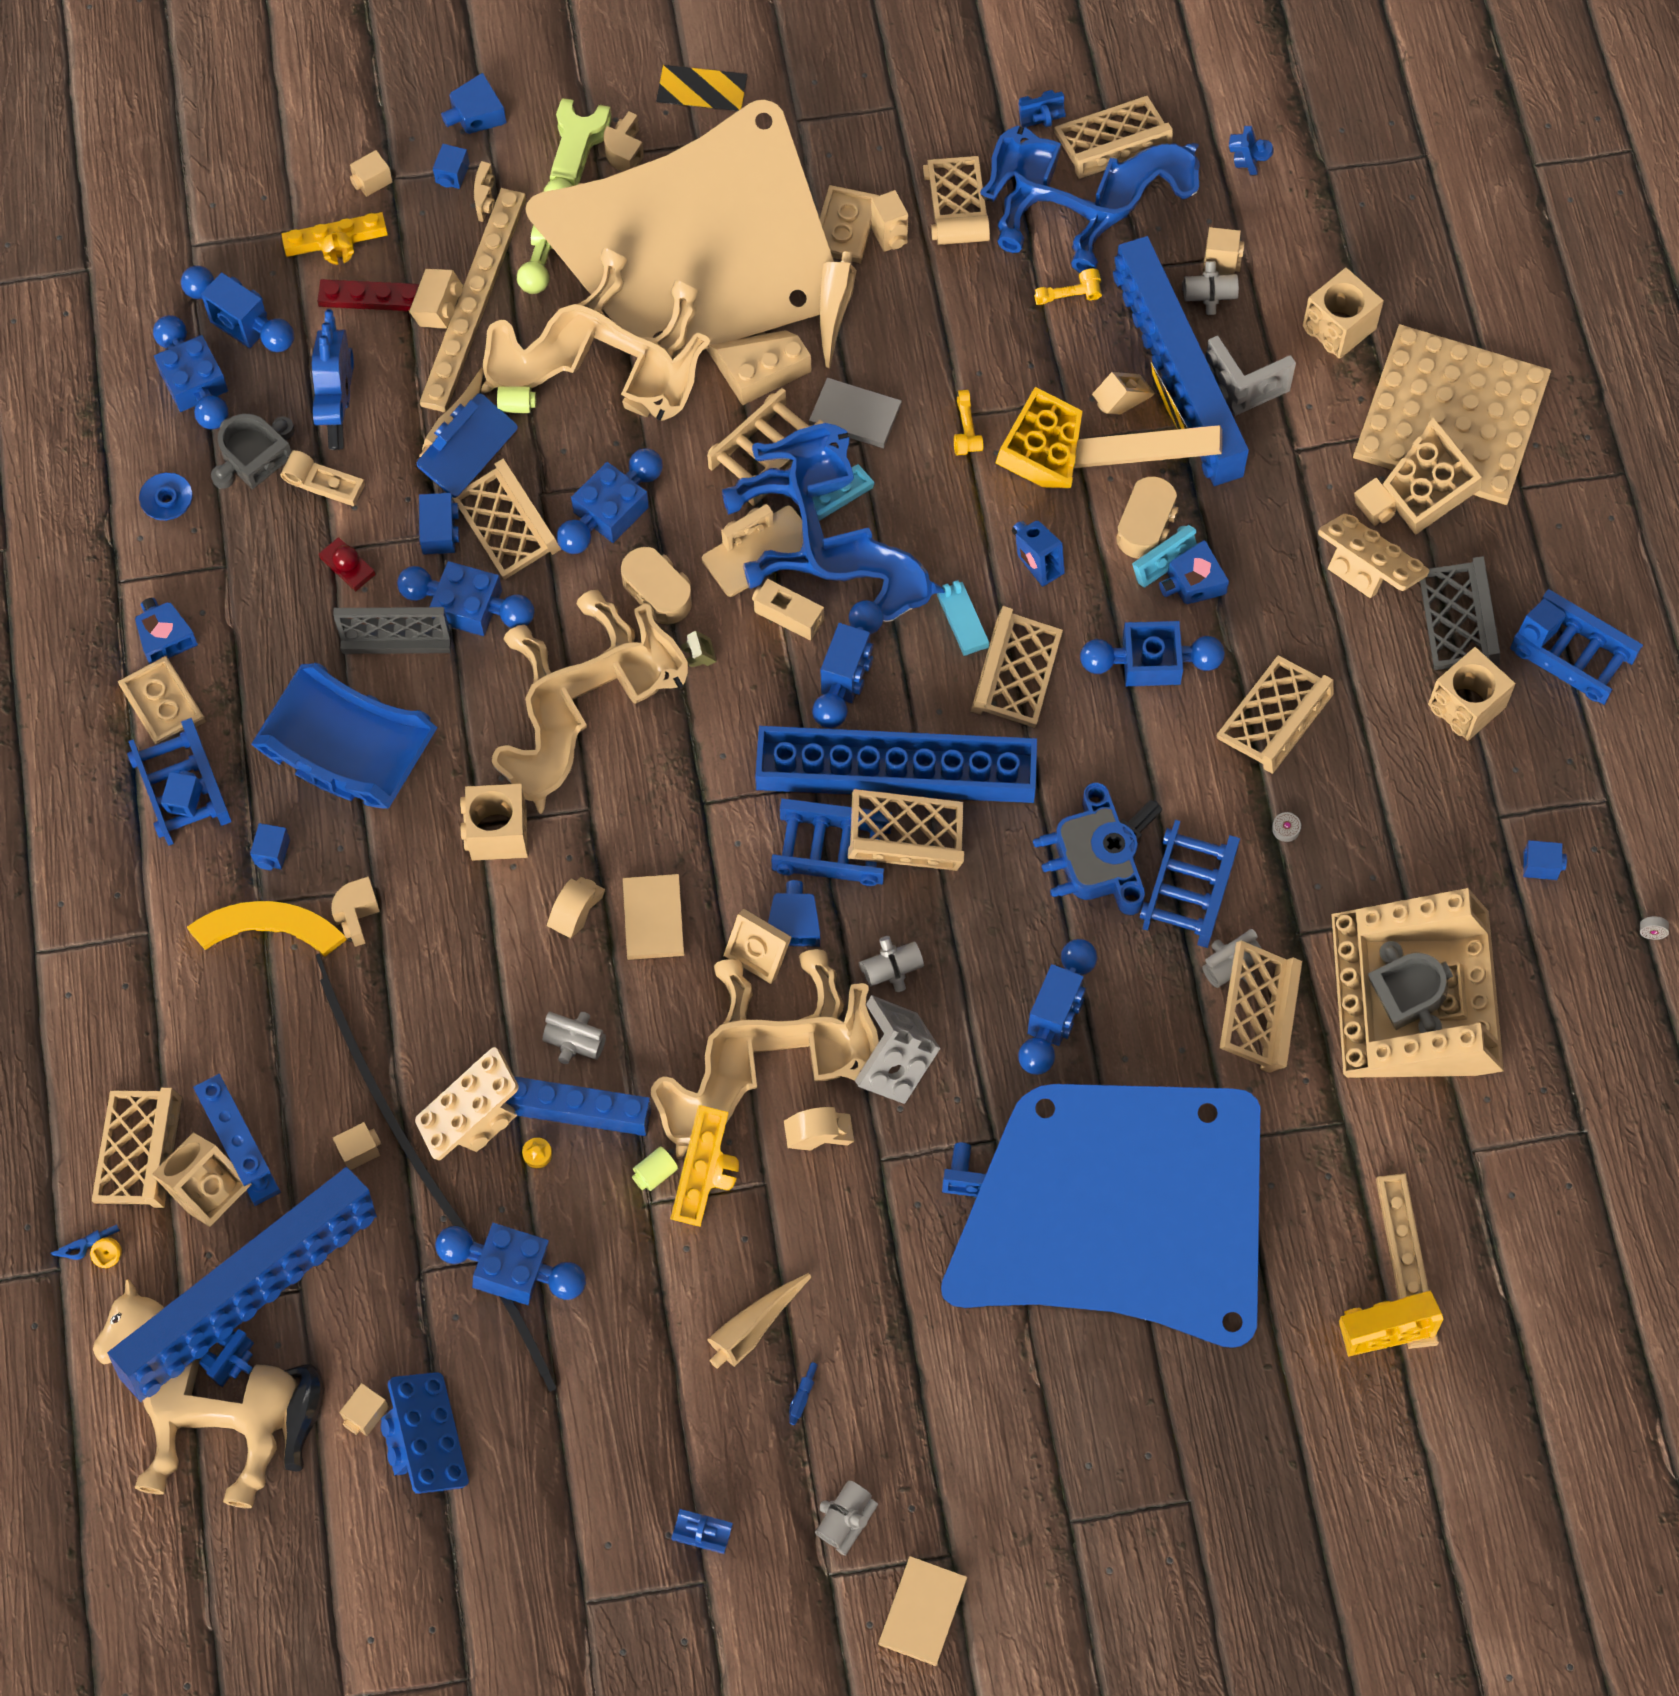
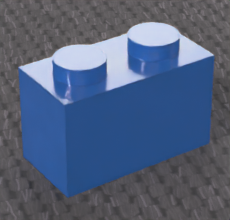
(437, 523)

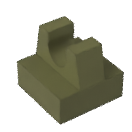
(701, 649)

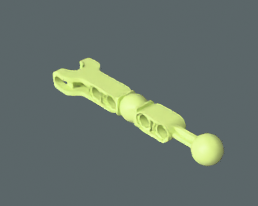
(577, 139)

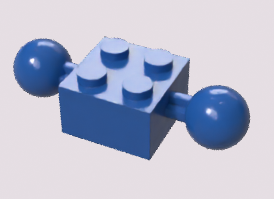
(236, 309)
(190, 372)
(610, 501)
(467, 597)
(1152, 654)
(845, 664)
(1056, 1006)
(510, 1263)

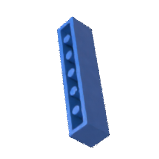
(581, 1106)

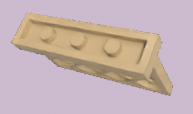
(1121, 148)
(527, 514)
(993, 667)
(1292, 728)
(911, 852)
(1278, 1012)
(160, 1143)

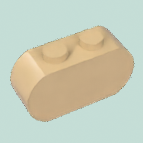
(1147, 516)
(655, 582)

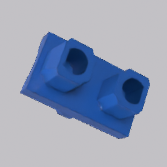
(1041, 109)
(1249, 150)
(231, 1360)
(702, 1531)

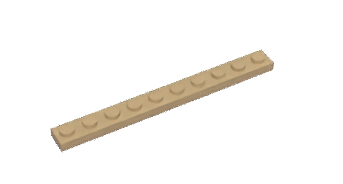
(473, 300)

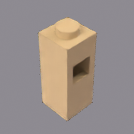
(788, 609)

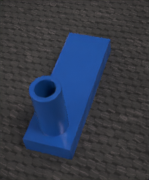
(958, 1179)

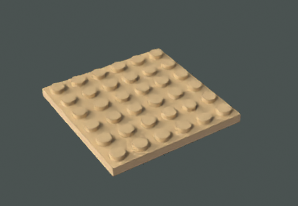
(1472, 393)

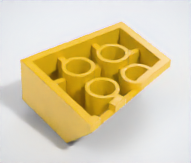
(1043, 441)
(1390, 1323)

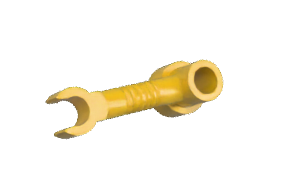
(1089, 285)
(968, 441)

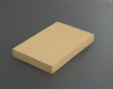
(846, 221)
(160, 700)
(653, 917)
(922, 1611)

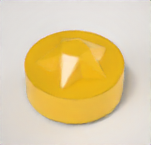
(537, 1152)
(106, 1252)

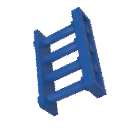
(1600, 635)
(196, 762)
(821, 817)
(1209, 902)
(236, 1139)

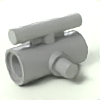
(1210, 287)
(892, 964)
(1219, 965)
(573, 1036)
(845, 1516)

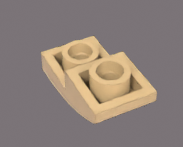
(482, 190)

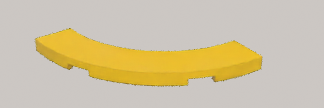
(267, 917)

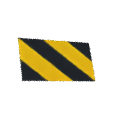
(701, 88)
(1167, 401)

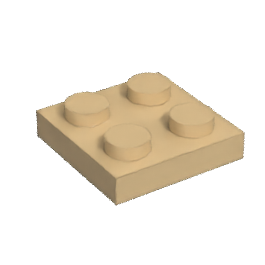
(757, 946)

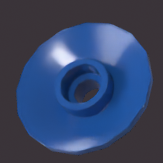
(164, 487)

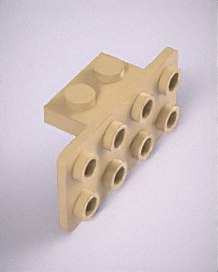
(746, 542)
(1367, 558)
(470, 1108)

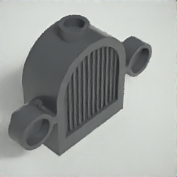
(251, 449)
(1410, 986)

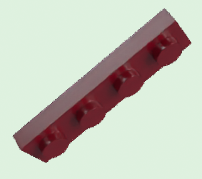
(366, 295)

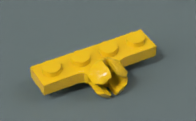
(334, 238)
(703, 1166)

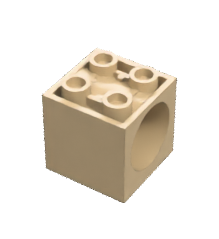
(1346, 295)
(1476, 674)
(491, 800)
(200, 1179)

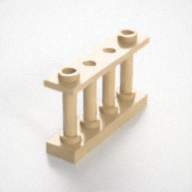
(758, 420)

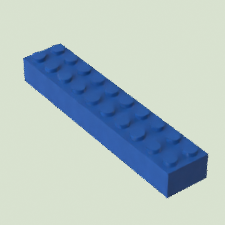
(1178, 355)
(896, 763)
(242, 1284)

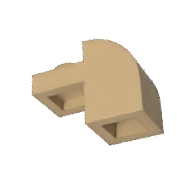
(620, 145)
(350, 904)
(573, 906)
(818, 1126)

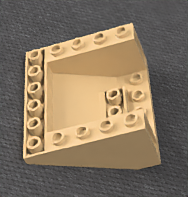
(1450, 929)

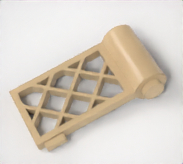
(960, 225)

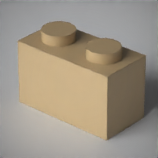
(889, 221)
(1225, 249)
(436, 298)

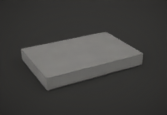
(860, 412)

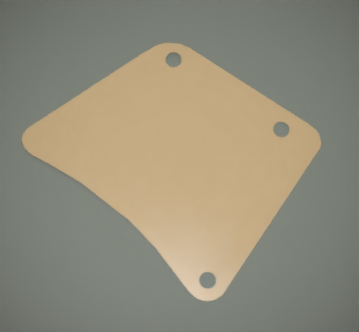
(714, 215)

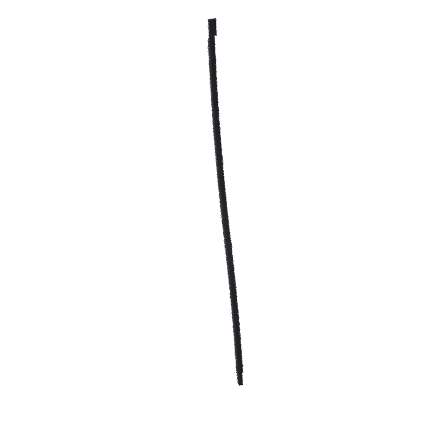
(418, 1165)

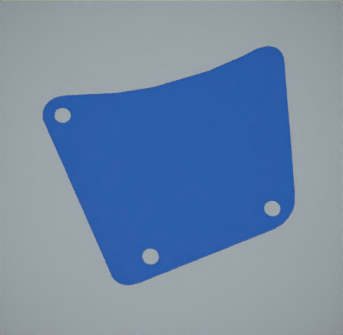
(1121, 1209)

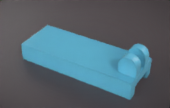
(833, 501)
(1157, 561)
(963, 618)

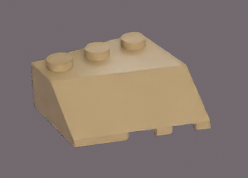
(761, 363)
(1431, 479)

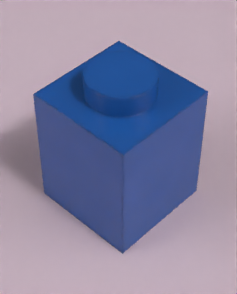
(451, 166)
(1542, 623)
(181, 794)
(270, 846)
(1543, 860)

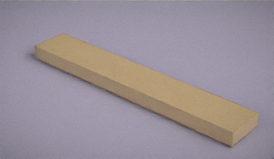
(1149, 446)
(1403, 1241)

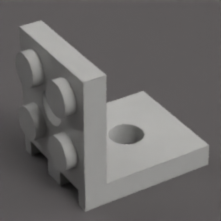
(1250, 390)
(905, 1044)

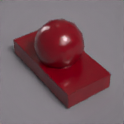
(347, 564)

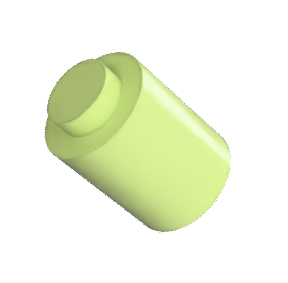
(515, 399)
(654, 1169)

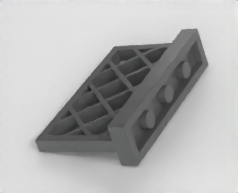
(1483, 611)
(396, 638)

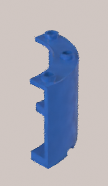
(343, 738)

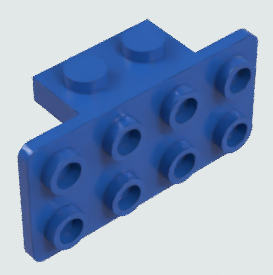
(466, 444)
(423, 1434)

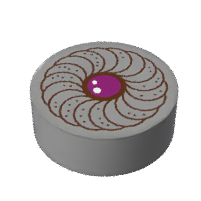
(1286, 827)
(1654, 928)

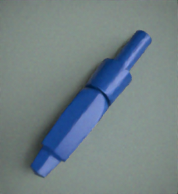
(84, 1243)
(800, 1399)

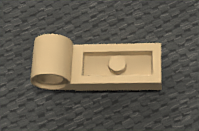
(333, 484)

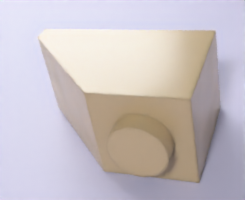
(1122, 392)

